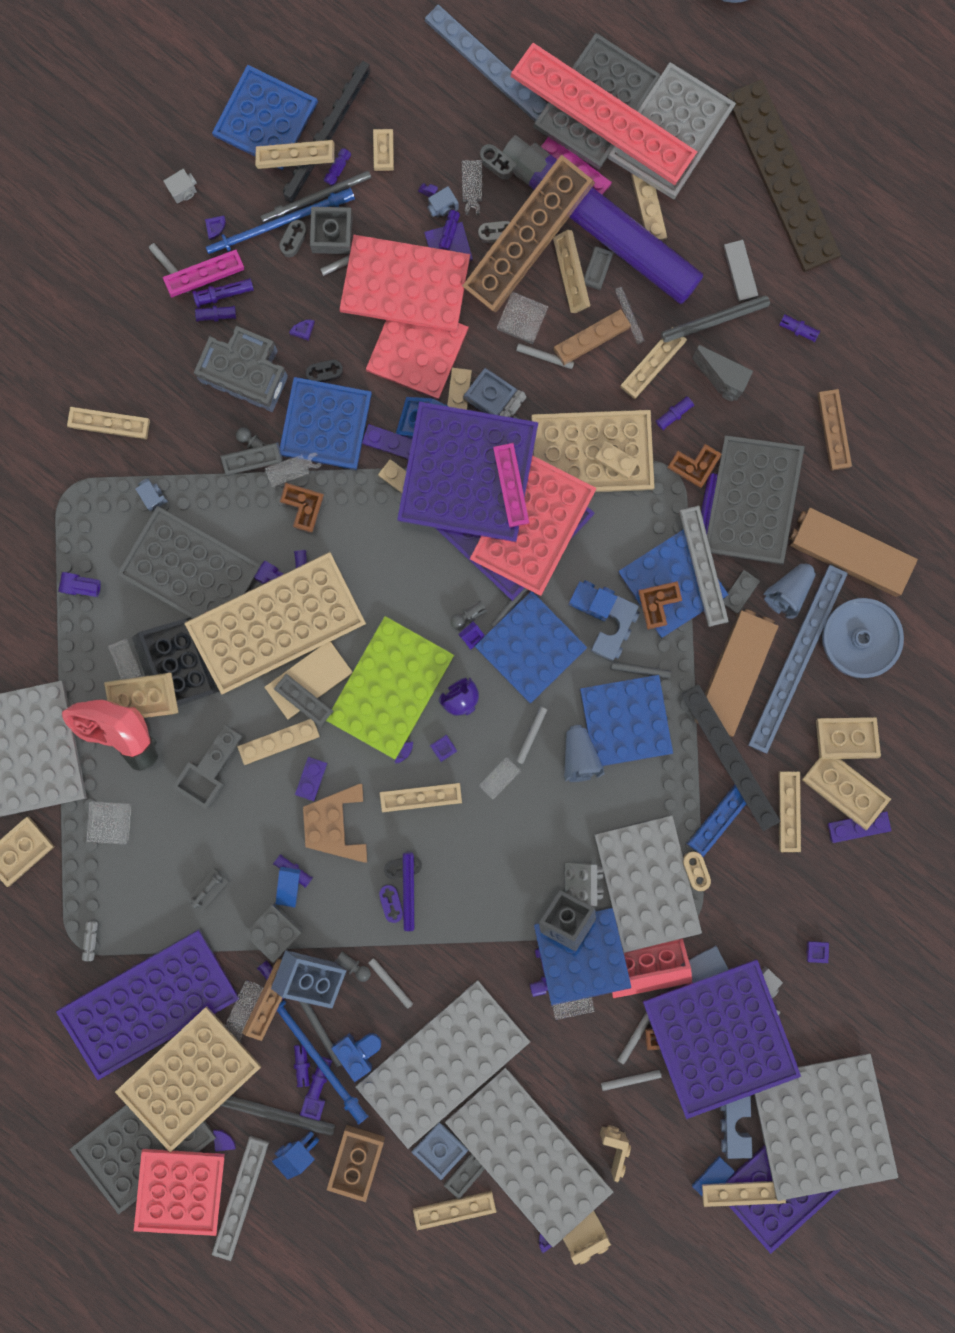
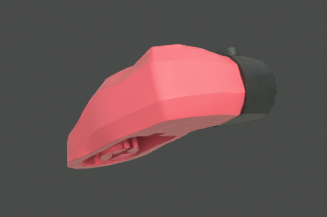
(114, 726)

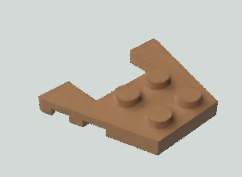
(326, 825)

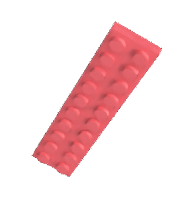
(603, 113)

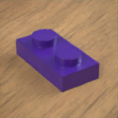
(311, 778)

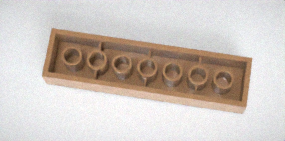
(528, 233)

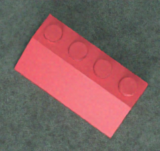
(657, 968)

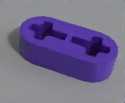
(395, 901)

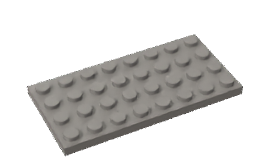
(442, 1064)
(529, 1157)

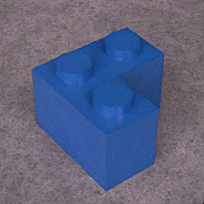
(593, 601)

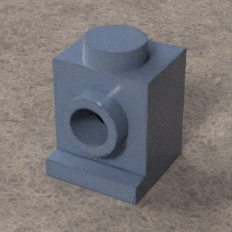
(442, 203)
(151, 494)

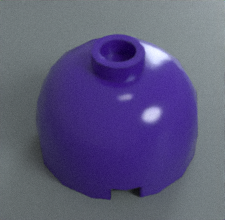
(461, 698)

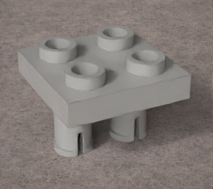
(582, 882)

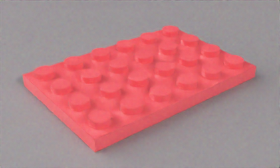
(404, 283)
(554, 510)

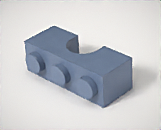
(609, 645)
(735, 1143)

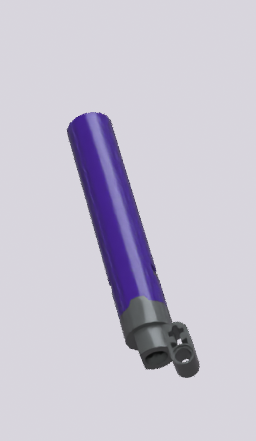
(603, 221)

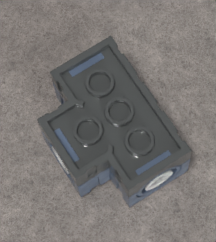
(243, 368)

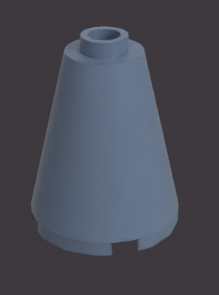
(790, 591)
(580, 756)

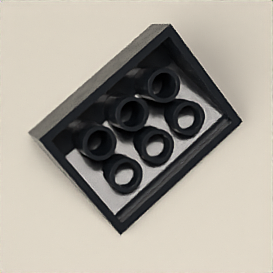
(173, 651)

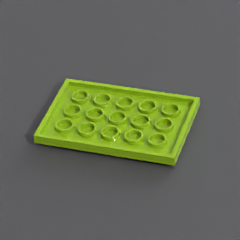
(390, 687)

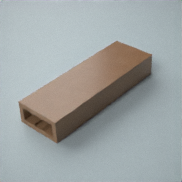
(852, 552)
(739, 667)

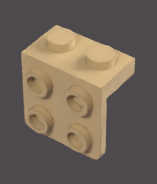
(613, 1137)
(587, 1239)

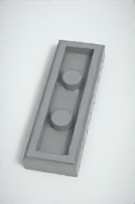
(740, 271)

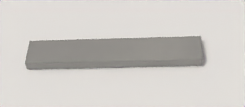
(703, 566)
(240, 1198)

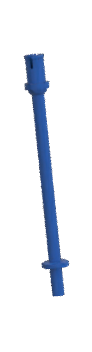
(333, 200)
(351, 1103)

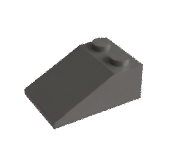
(724, 374)

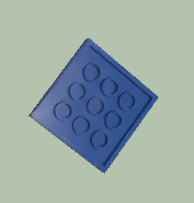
(263, 113)
(325, 422)
(665, 565)
(530, 647)
(627, 720)
(590, 971)

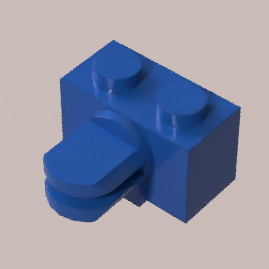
(355, 1054)
(294, 1157)

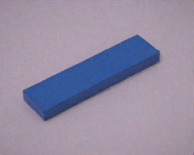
(717, 822)

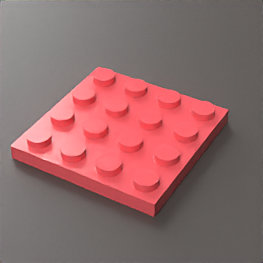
(416, 356)
(179, 1192)

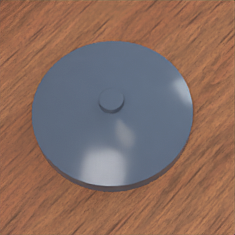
(863, 638)

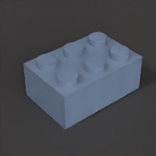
(308, 979)

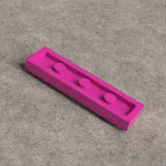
(555, 149)
(203, 273)
(511, 485)

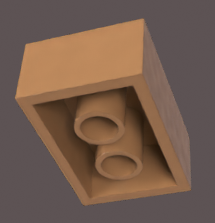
(356, 1163)

